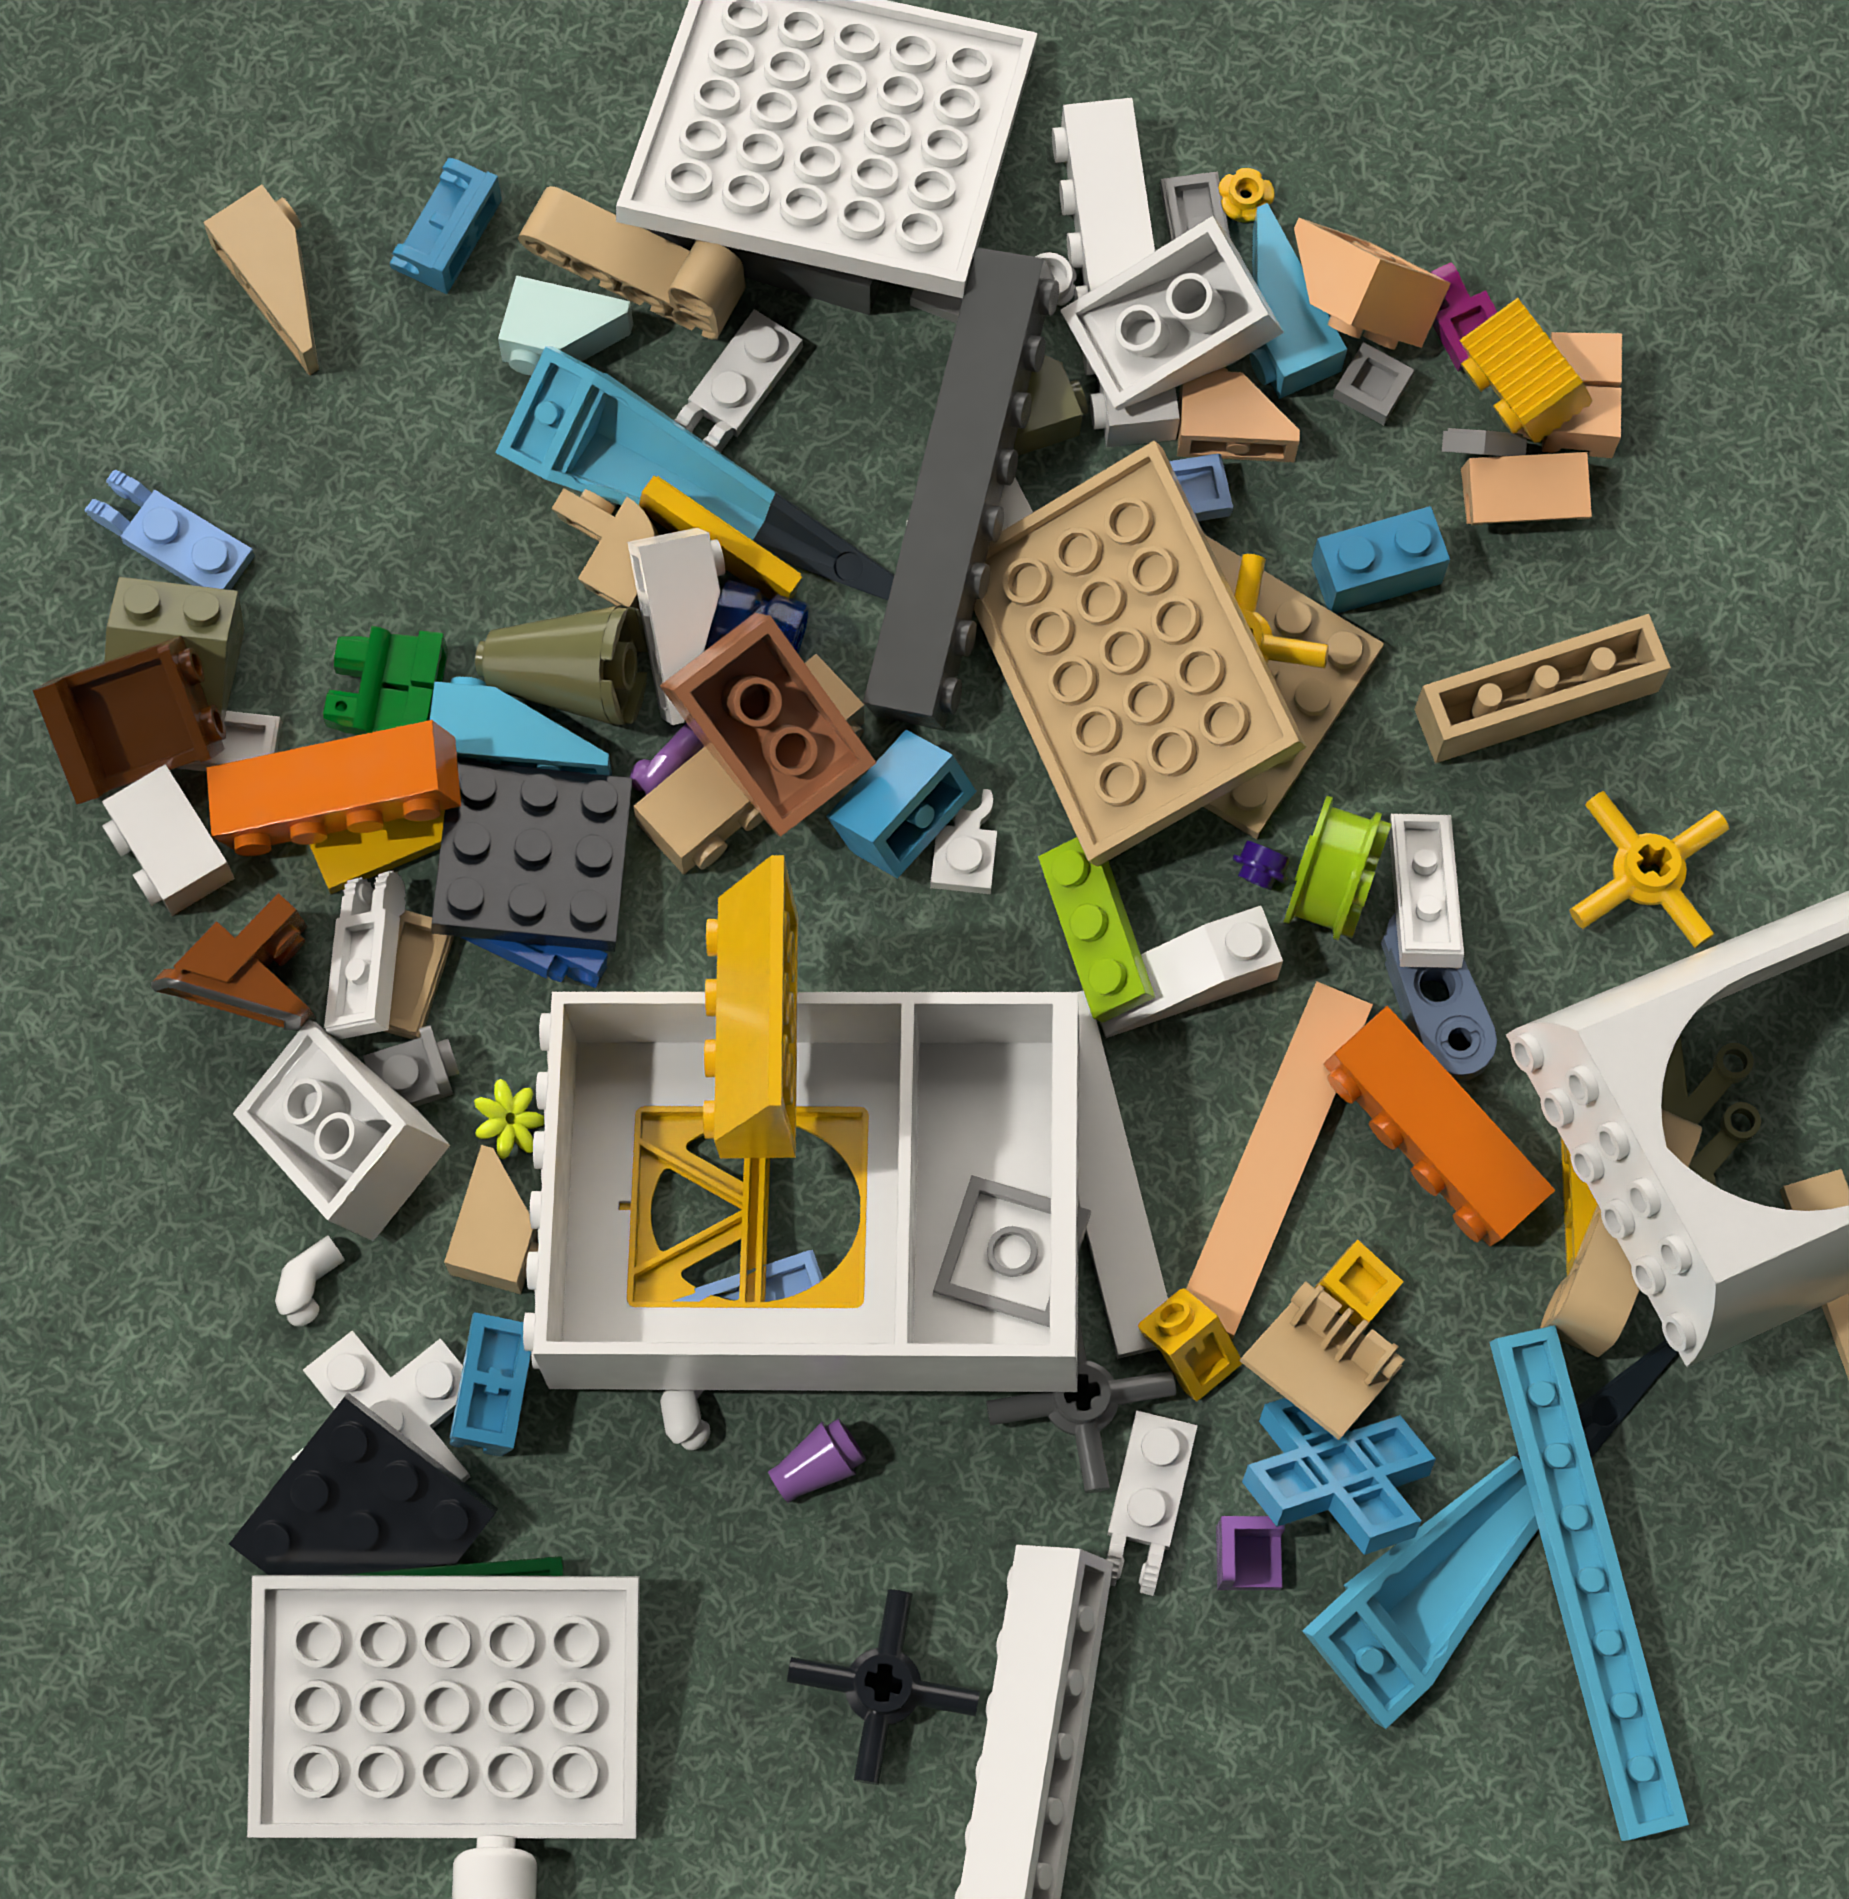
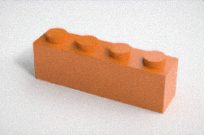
(334, 788)
(1437, 1128)

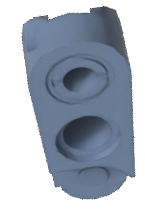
(1436, 1021)

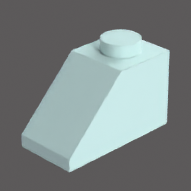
(562, 318)

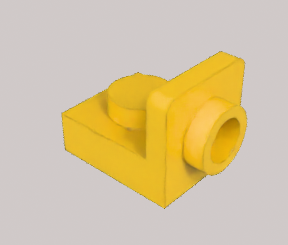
(1191, 1343)

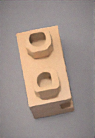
(1599, 365)

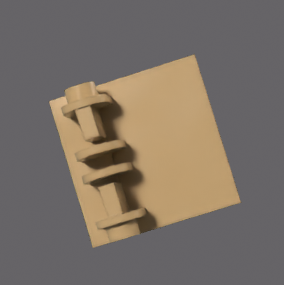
(1323, 1360)

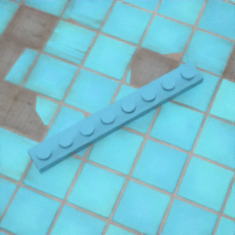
(1588, 1583)

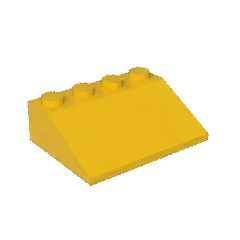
(754, 1017)

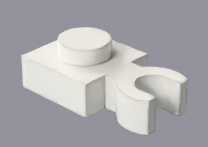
(965, 852)

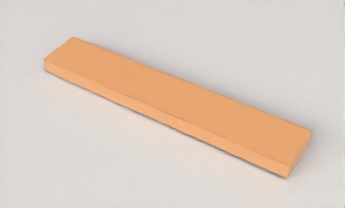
(1275, 1157)

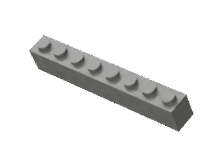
(961, 489)

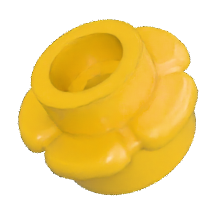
(1242, 208)

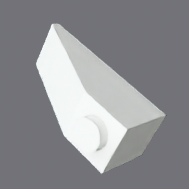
(676, 601)
(1205, 967)

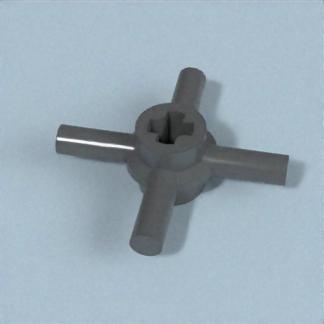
(1089, 1423)

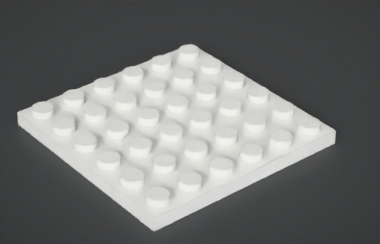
(831, 135)

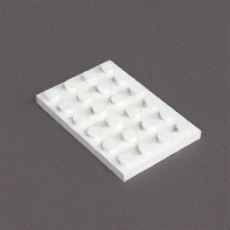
(444, 1706)

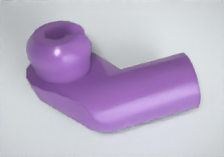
(650, 773)

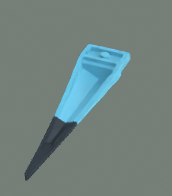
(606, 439)
(1422, 1595)

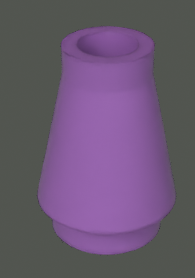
(818, 1461)

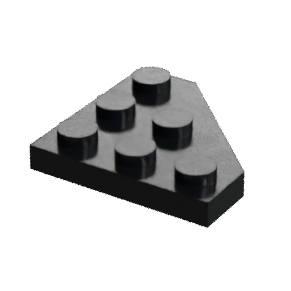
(362, 1504)

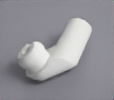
(299, 1281)
(683, 1418)

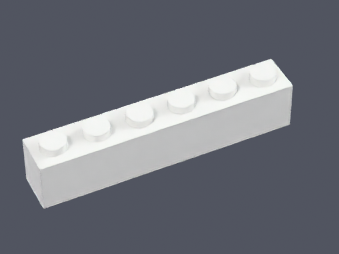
(1110, 235)
(1036, 1725)

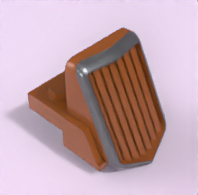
(234, 971)

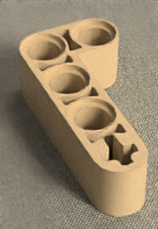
(679, 284)
(1600, 1289)

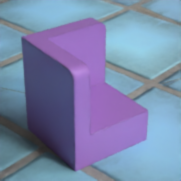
(1248, 1553)

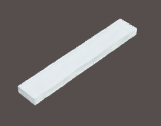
(1109, 1187)

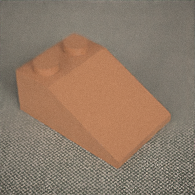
(768, 722)

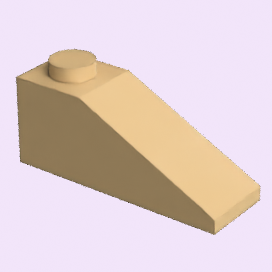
(265, 256)

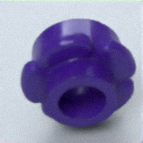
(1262, 865)

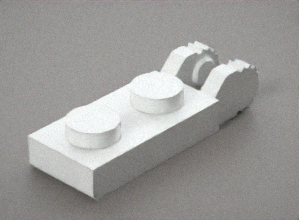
(741, 379)
(364, 956)
(1150, 1492)

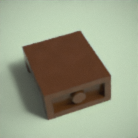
(130, 718)

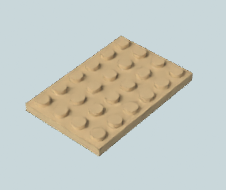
(1130, 656)

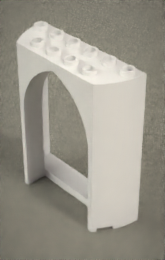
(1700, 1254)

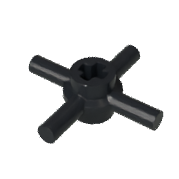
(861, 1698)

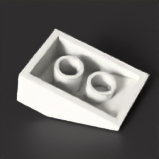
(1172, 317)
(340, 1132)

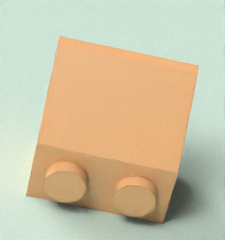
(1367, 287)

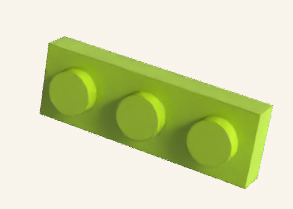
(1096, 931)

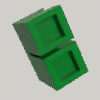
(394, 683)

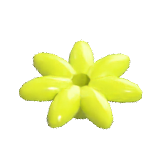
(508, 1119)

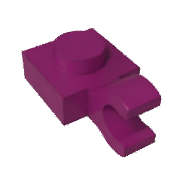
(1459, 313)

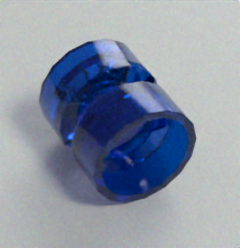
(742, 601)

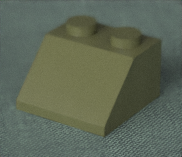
(204, 616)

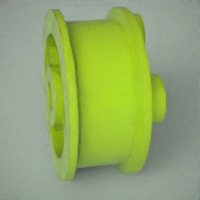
(1337, 869)

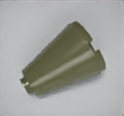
(571, 663)

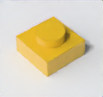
(1360, 1283)

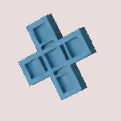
(1346, 1476)

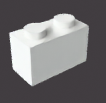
(167, 840)

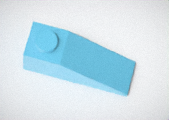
(1308, 347)
(506, 732)

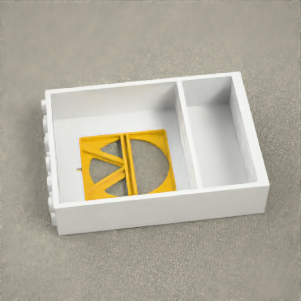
(912, 1102)

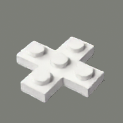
(408, 1401)

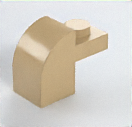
(610, 566)

